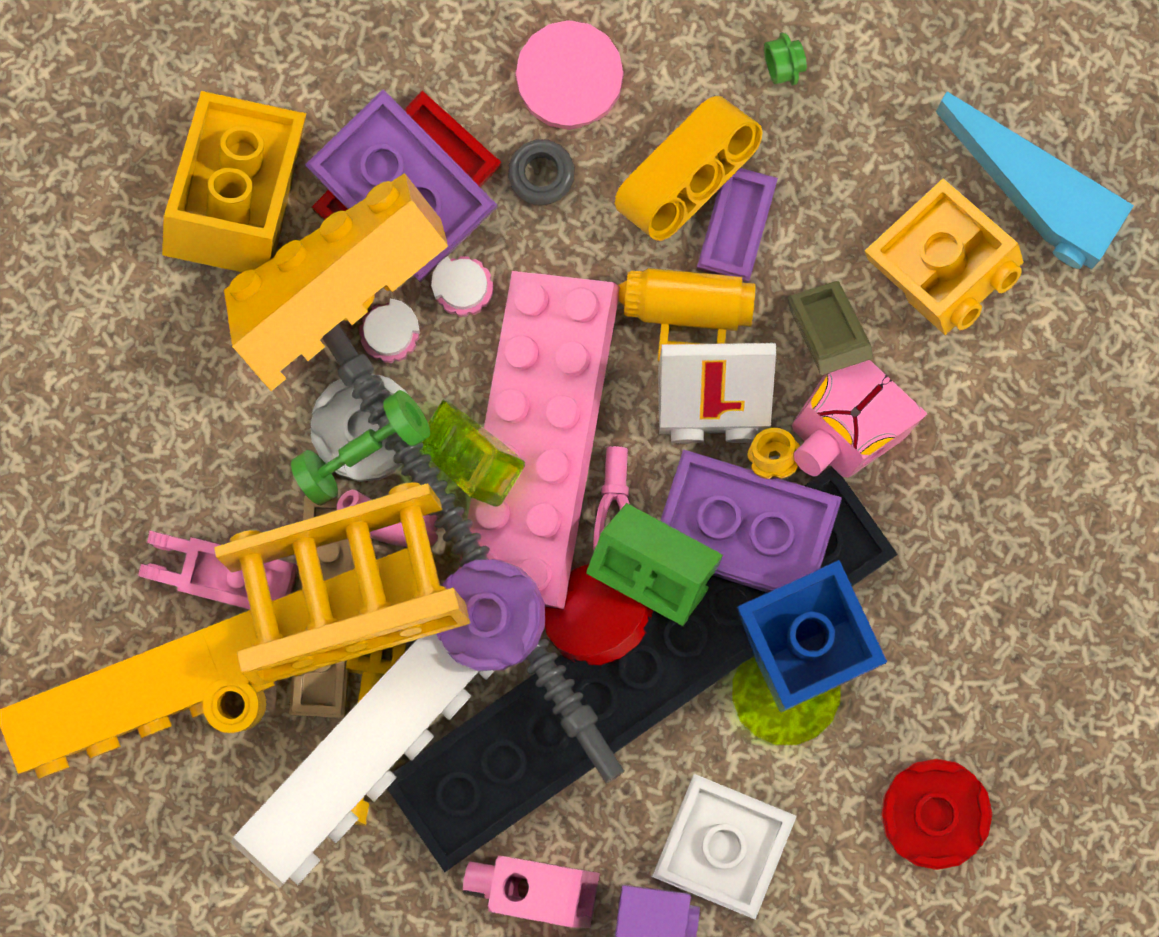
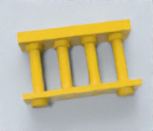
(379, 622)

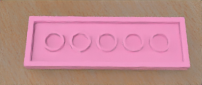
(547, 413)

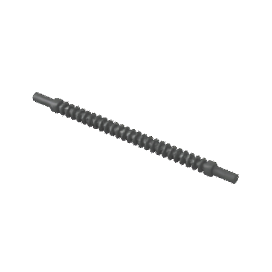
(578, 719)

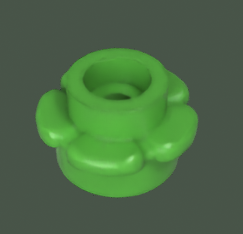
(785, 59)

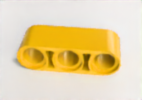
(688, 168)

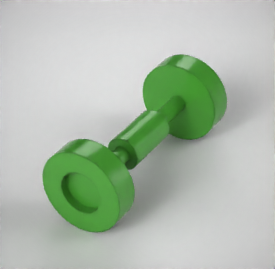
(316, 477)

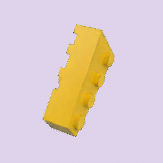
(330, 277)

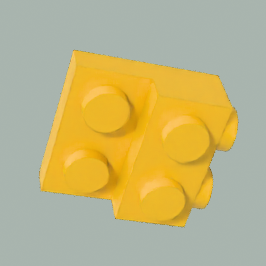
(947, 257)

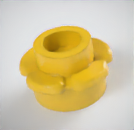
(773, 443)

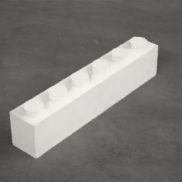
(355, 761)

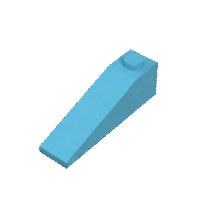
(1055, 198)

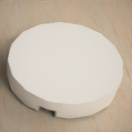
(331, 431)

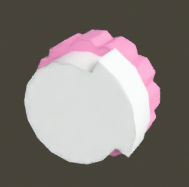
(462, 285)
(389, 331)

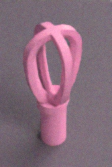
(613, 488)

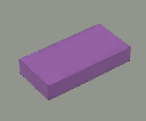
(737, 224)

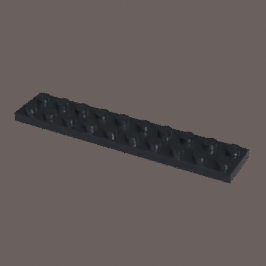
(517, 750)

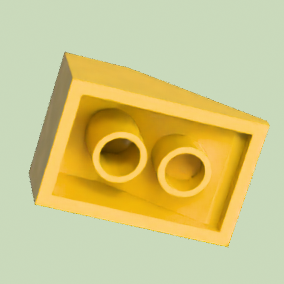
(232, 183)

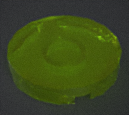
(762, 717)

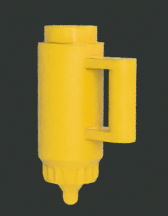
(688, 300)

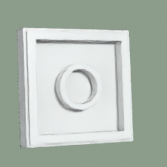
(724, 846)

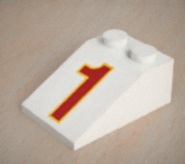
(715, 390)

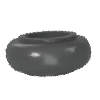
(541, 194)

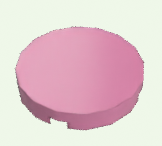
(569, 74)

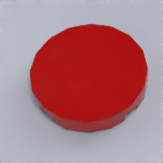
(595, 621)
(916, 811)

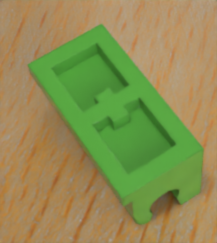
(653, 563)

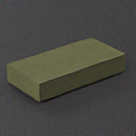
(830, 327)

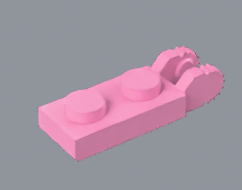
(208, 577)

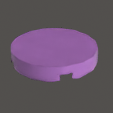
(503, 615)

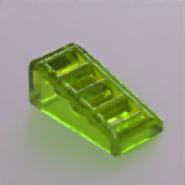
(472, 456)

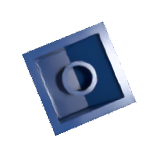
(810, 636)

